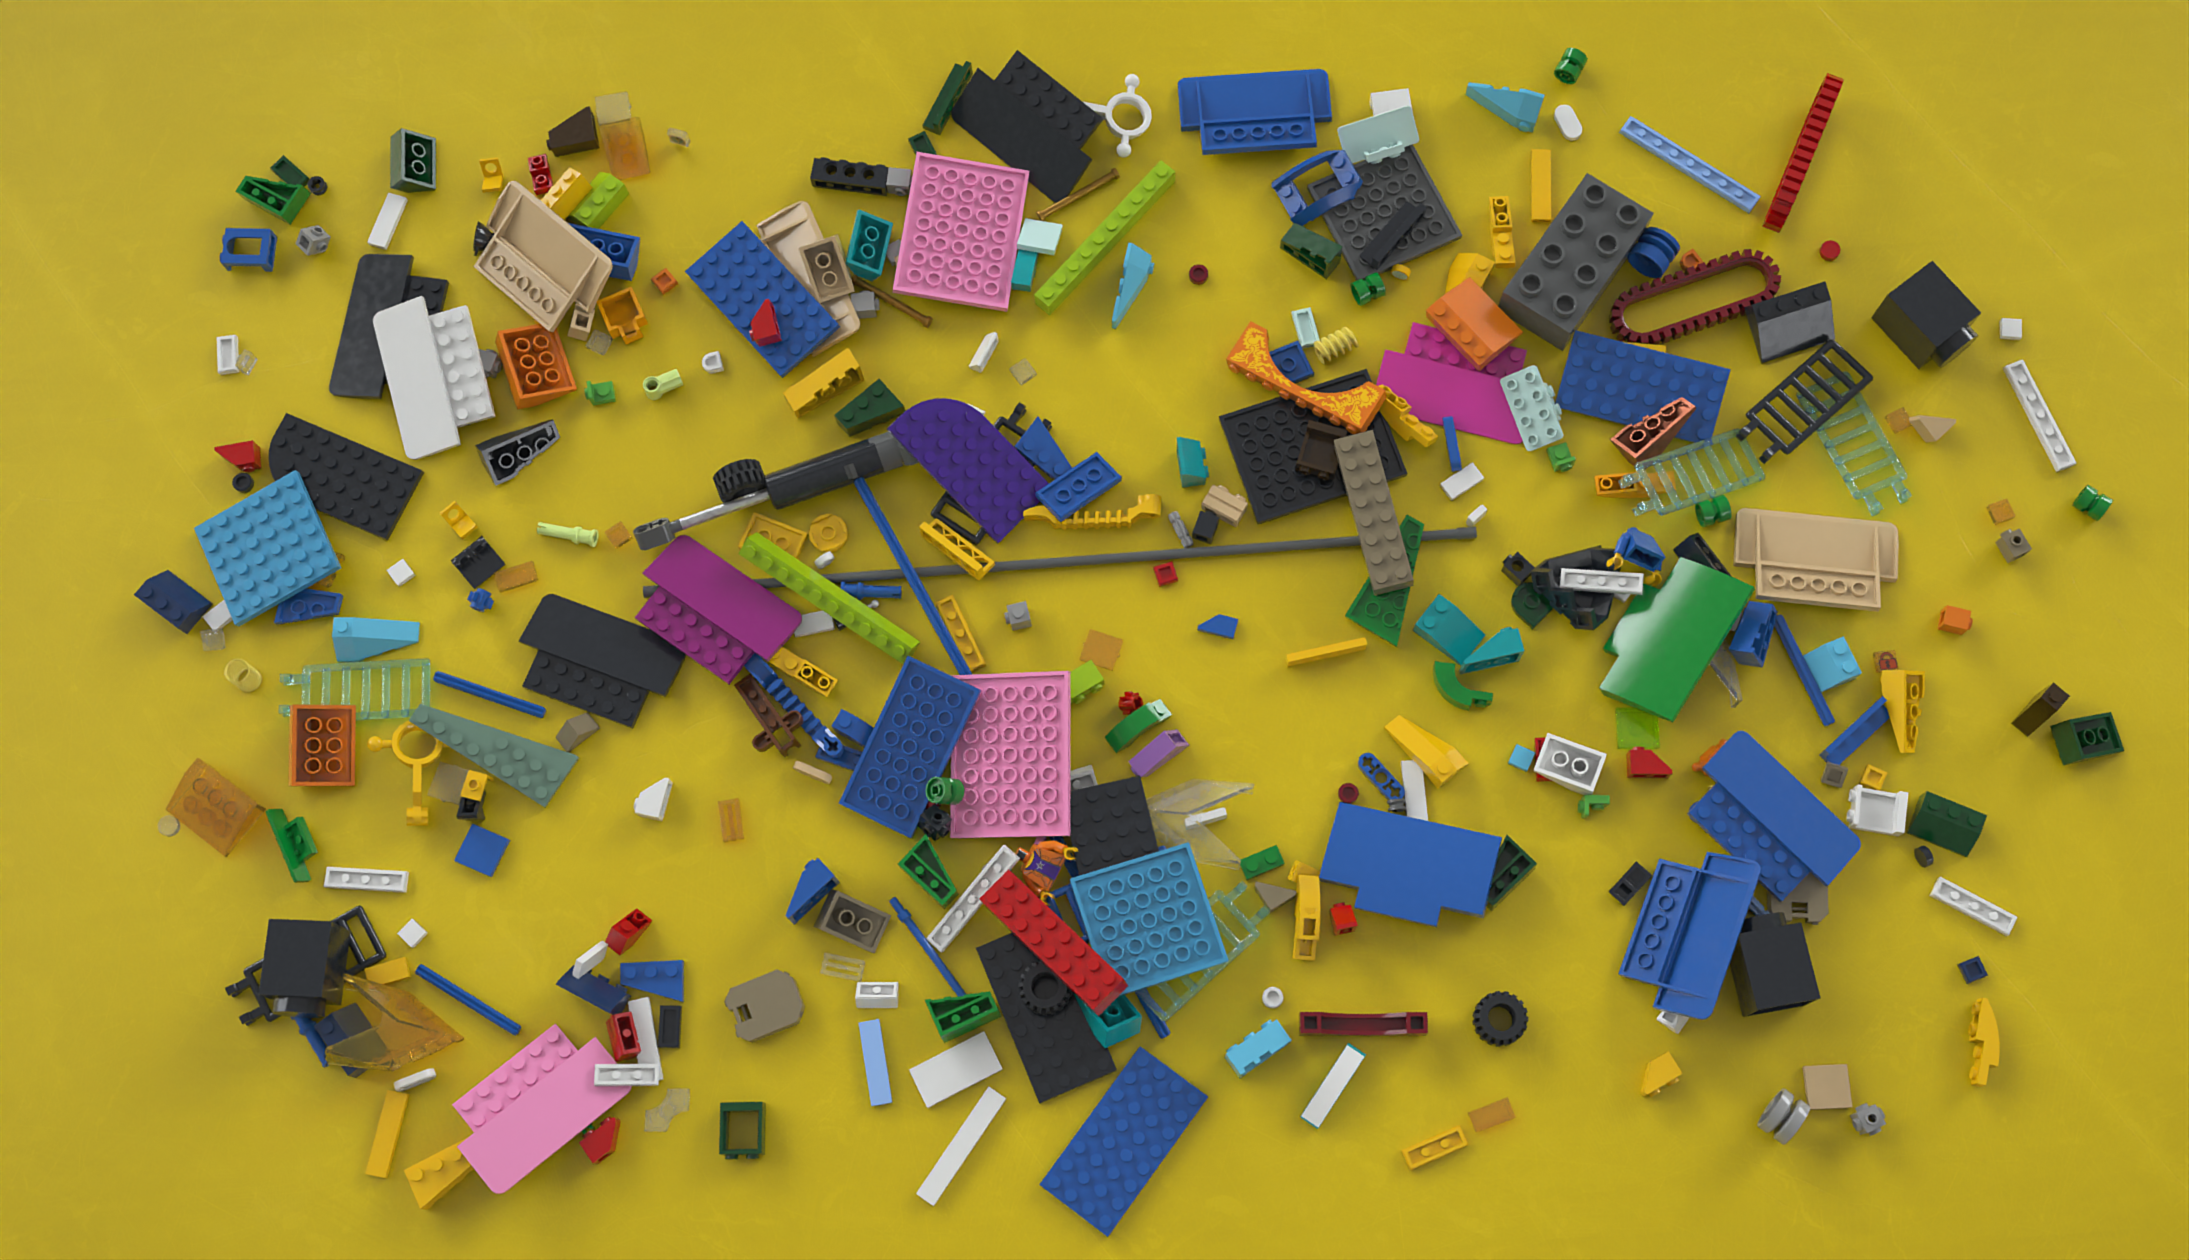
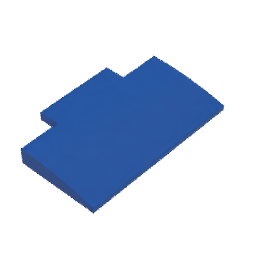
(1409, 864)

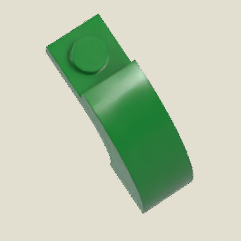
(1454, 692)
(1136, 724)

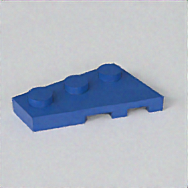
(1042, 450)
(308, 605)
(656, 977)

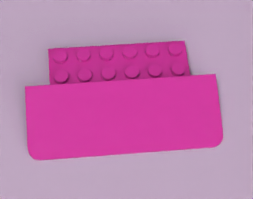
(1444, 384)

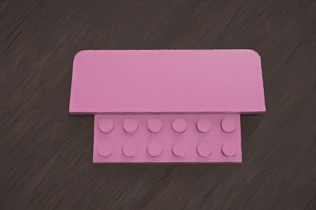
(533, 1107)

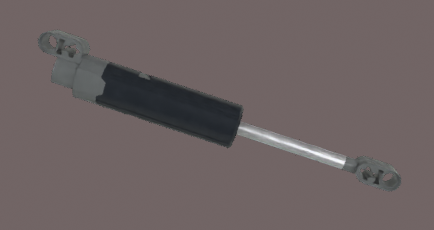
(794, 484)

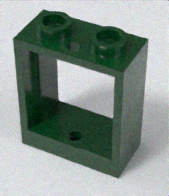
(731, 1107)

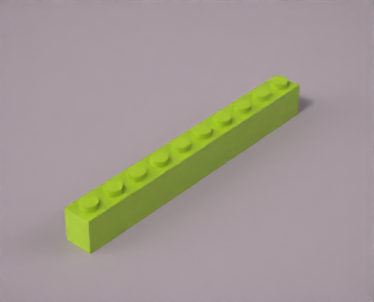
(1104, 237)
(829, 597)

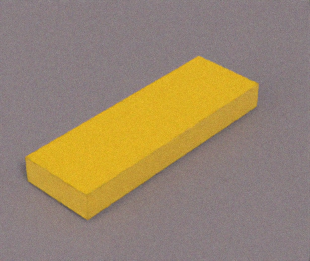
(1434, 1148)

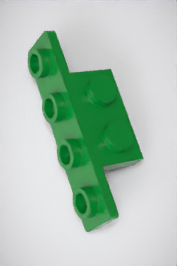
(294, 843)

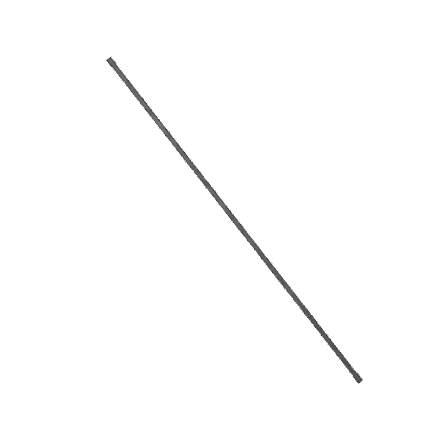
(1459, 533)

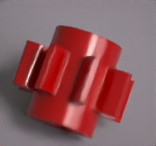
(1130, 702)

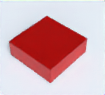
(1165, 574)

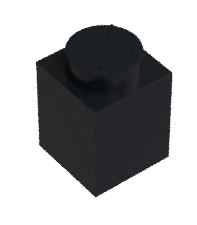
(1928, 317)
(304, 966)
(1772, 966)

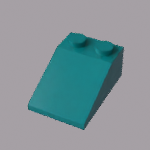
(1449, 630)
(1501, 649)
(1115, 1023)

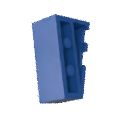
(1754, 634)

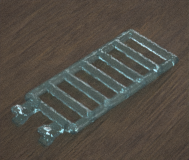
(1895, 481)
(1655, 502)
(365, 714)
(1209, 974)

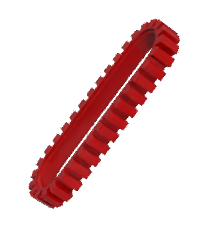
(1803, 153)

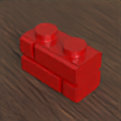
(623, 1036)

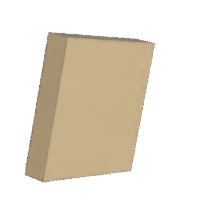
(1827, 1086)

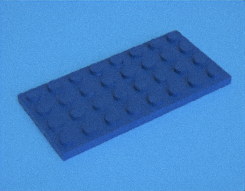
(741, 276)
(1631, 381)
(909, 746)
(1123, 1141)

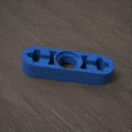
(1452, 444)
(1380, 786)

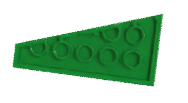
(1385, 612)

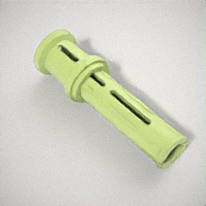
(575, 534)

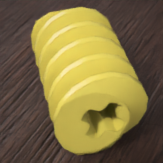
(1335, 343)

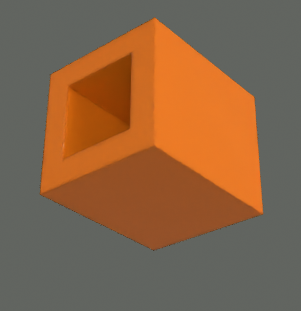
(1955, 620)

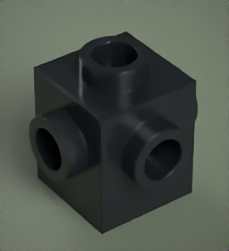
(935, 822)

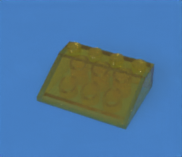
(214, 807)

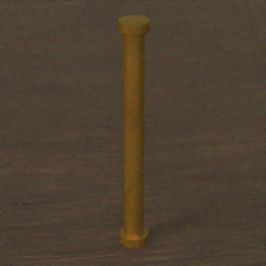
(1078, 194)
(892, 301)

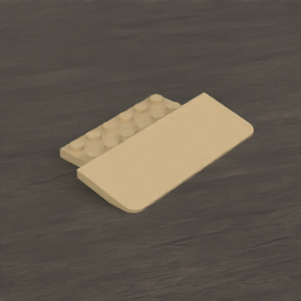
(783, 236)
(541, 258)
(1816, 557)

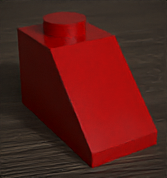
(765, 325)
(242, 455)
(1646, 764)
(1342, 919)

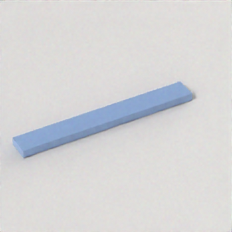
(1689, 164)

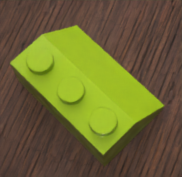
(600, 201)

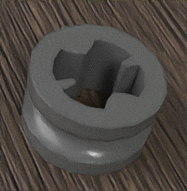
(1396, 805)

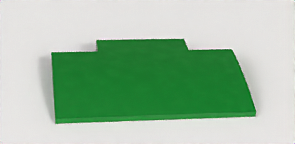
(1672, 637)

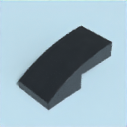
(1630, 883)

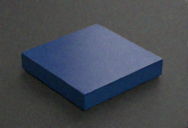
(1292, 362)
(482, 850)

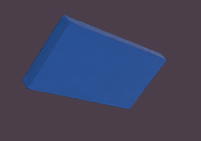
(1078, 487)

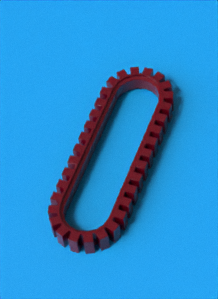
(1691, 276)

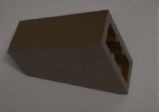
(574, 134)
(2040, 709)

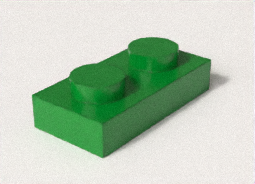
(1261, 862)

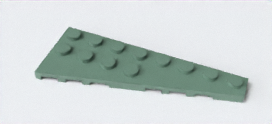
(520, 762)

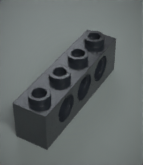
(858, 183)

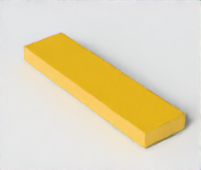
(1540, 185)
(960, 632)
(1326, 651)
(387, 1134)

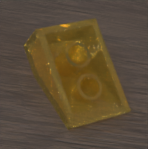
(625, 148)

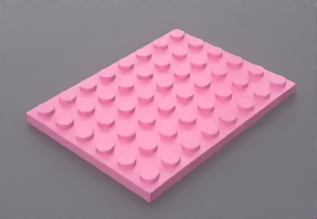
(961, 231)
(1015, 757)

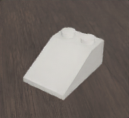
(1570, 764)

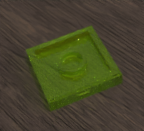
(1636, 729)

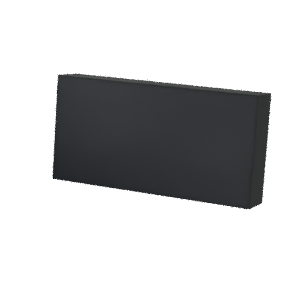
(670, 1026)

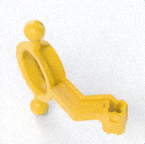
(417, 815)

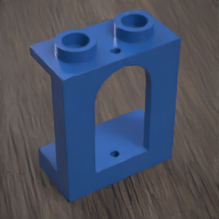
(267, 249)

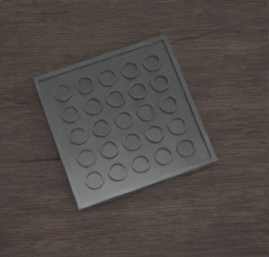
(1381, 195)

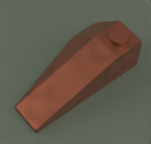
(1653, 433)

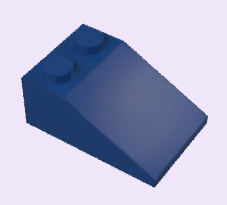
(811, 888)

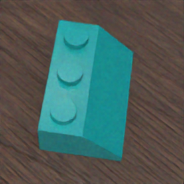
(868, 245)

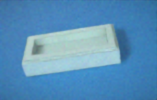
(1305, 327)

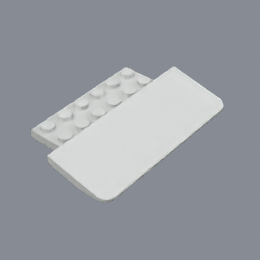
(432, 374)

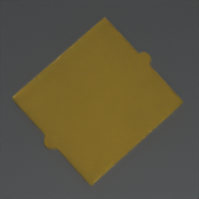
(1101, 649)

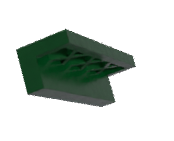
(948, 97)

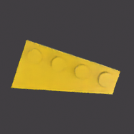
(437, 1175)

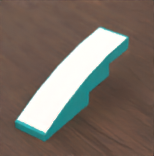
(1333, 1085)

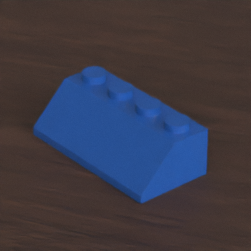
(619, 247)

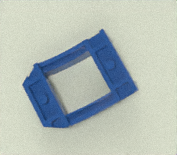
(1293, 200)

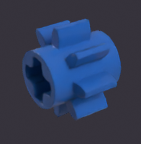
(480, 600)

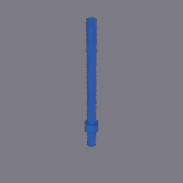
(905, 916)

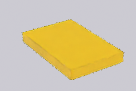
(780, 534)

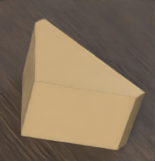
(1931, 427)

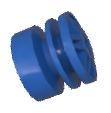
(1653, 252)

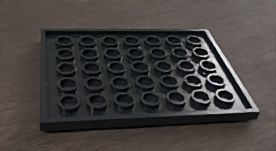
(1268, 442)

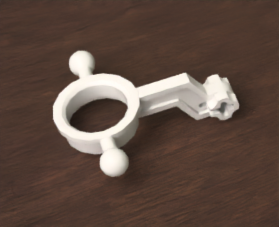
(1105, 112)

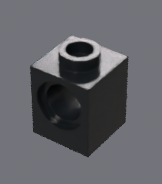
(1205, 527)
(1517, 577)

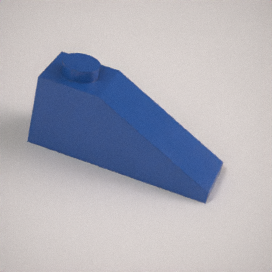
(852, 728)

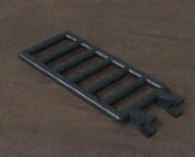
(1792, 380)
(1010, 423)
(251, 982)

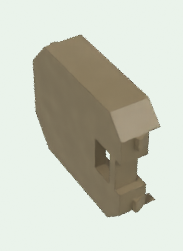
(1808, 891)
(772, 1002)

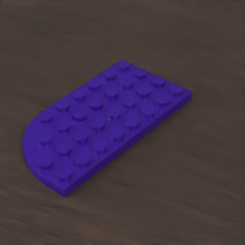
(970, 462)

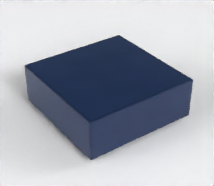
(1972, 969)

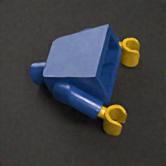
(1640, 550)

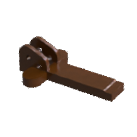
(768, 717)

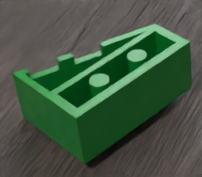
(928, 872)
(962, 1014)

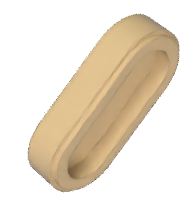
(812, 772)

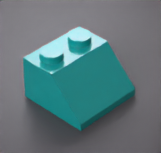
(1190, 462)

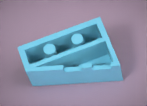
(1257, 1047)

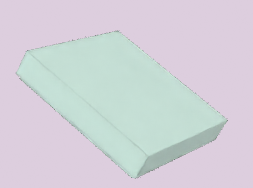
(1039, 236)

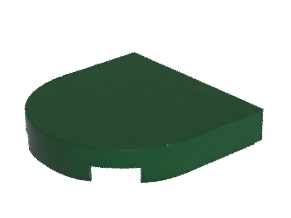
(1530, 605)

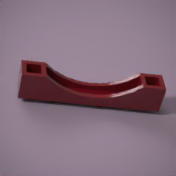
(1363, 1024)

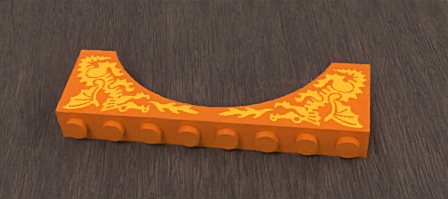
(1350, 408)

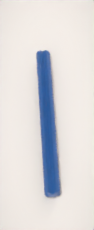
(1803, 671)
(489, 694)
(467, 999)

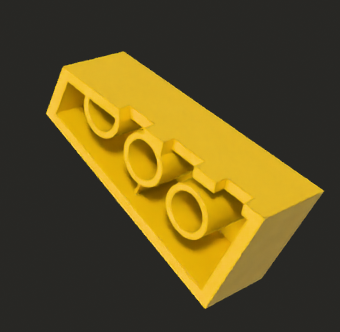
(824, 383)

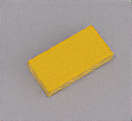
(389, 971)

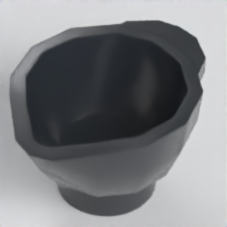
(481, 238)

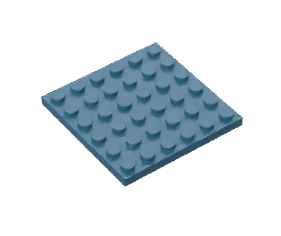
(267, 548)
(1150, 918)

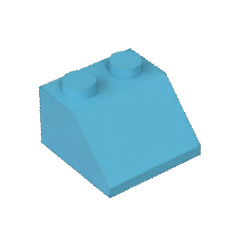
(1832, 664)

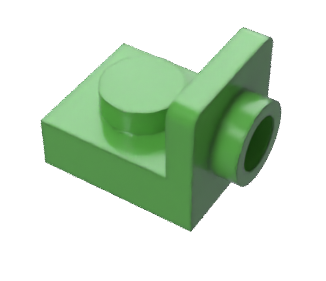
(600, 393)
(1560, 457)
(1596, 802)

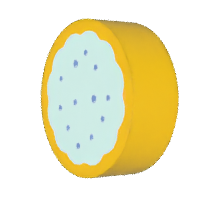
(1400, 272)

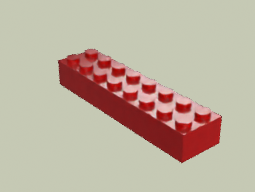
(1053, 942)

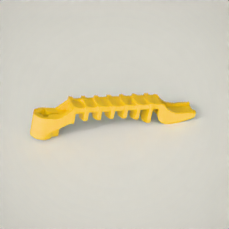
(1148, 507)

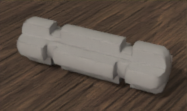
(1180, 529)

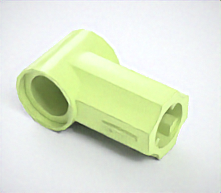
(663, 382)

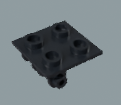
(478, 562)

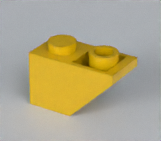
(1659, 1072)

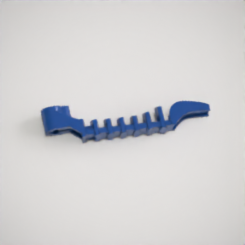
(812, 726)

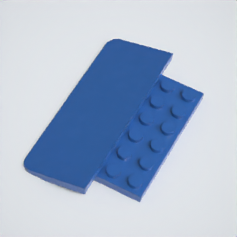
(1255, 110)
(1771, 818)
(1690, 931)

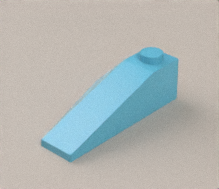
(1514, 107)
(1136, 271)
(367, 637)

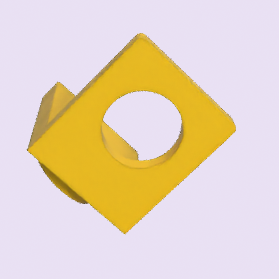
(492, 179)
(461, 523)
(475, 785)
(1301, 869)

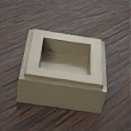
(1834, 774)

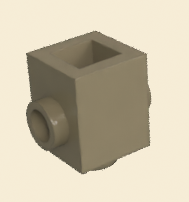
(2013, 545)

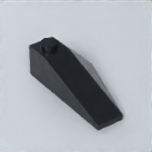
(510, 452)

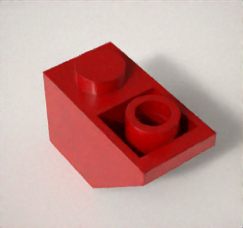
(627, 931)
(602, 1141)

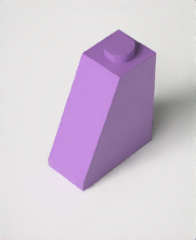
(1158, 753)

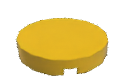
(828, 533)

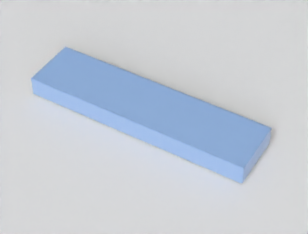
(875, 1062)

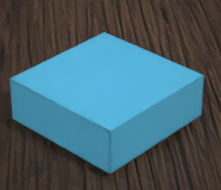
(1521, 758)

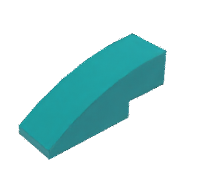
(1024, 270)

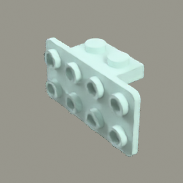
(1379, 136)
(1533, 407)

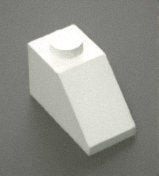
(653, 800)

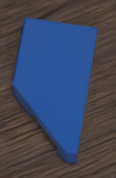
(1220, 626)

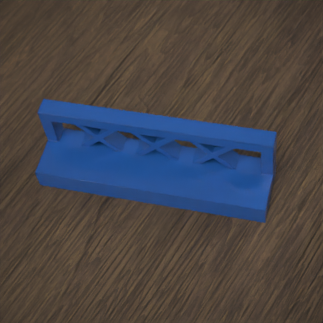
(1856, 733)

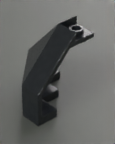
(1582, 608)

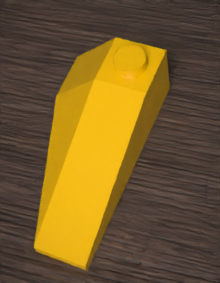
(1469, 265)
(1903, 695)
(1430, 753)

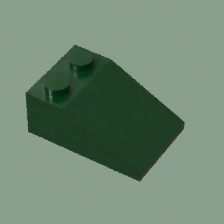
(2086, 738)

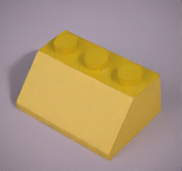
(567, 193)

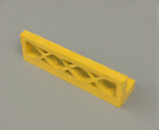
(955, 552)

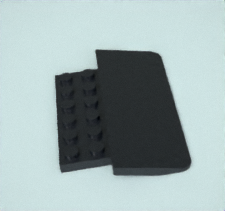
(1029, 124)
(378, 285)
(597, 660)

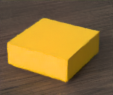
(1873, 777)

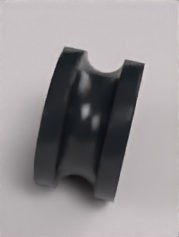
(313, 181)

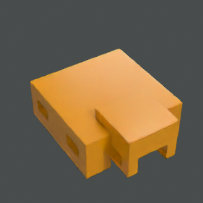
(623, 315)

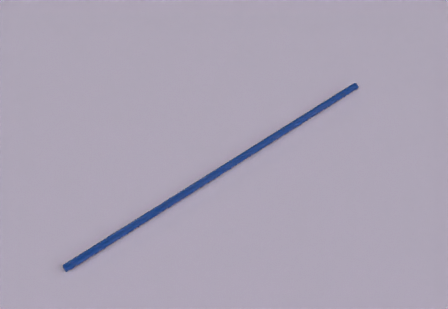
(955, 655)

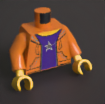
(1043, 865)

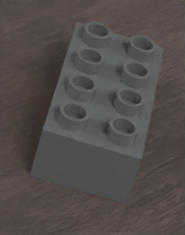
(1574, 261)

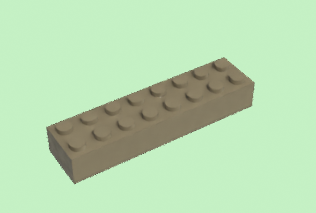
(1373, 513)

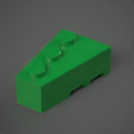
(274, 197)

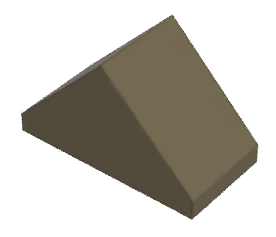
(576, 731)
(1273, 896)

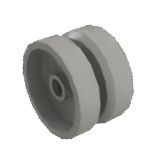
(1783, 1116)

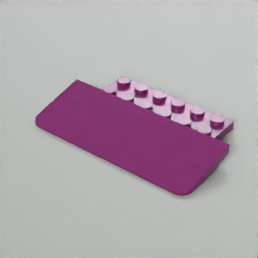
(714, 610)

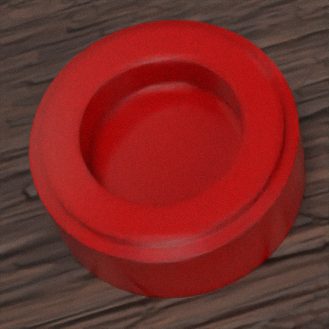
(1829, 250)

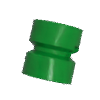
(1570, 66)
(1361, 290)
(2092, 502)
(1715, 510)
(944, 790)

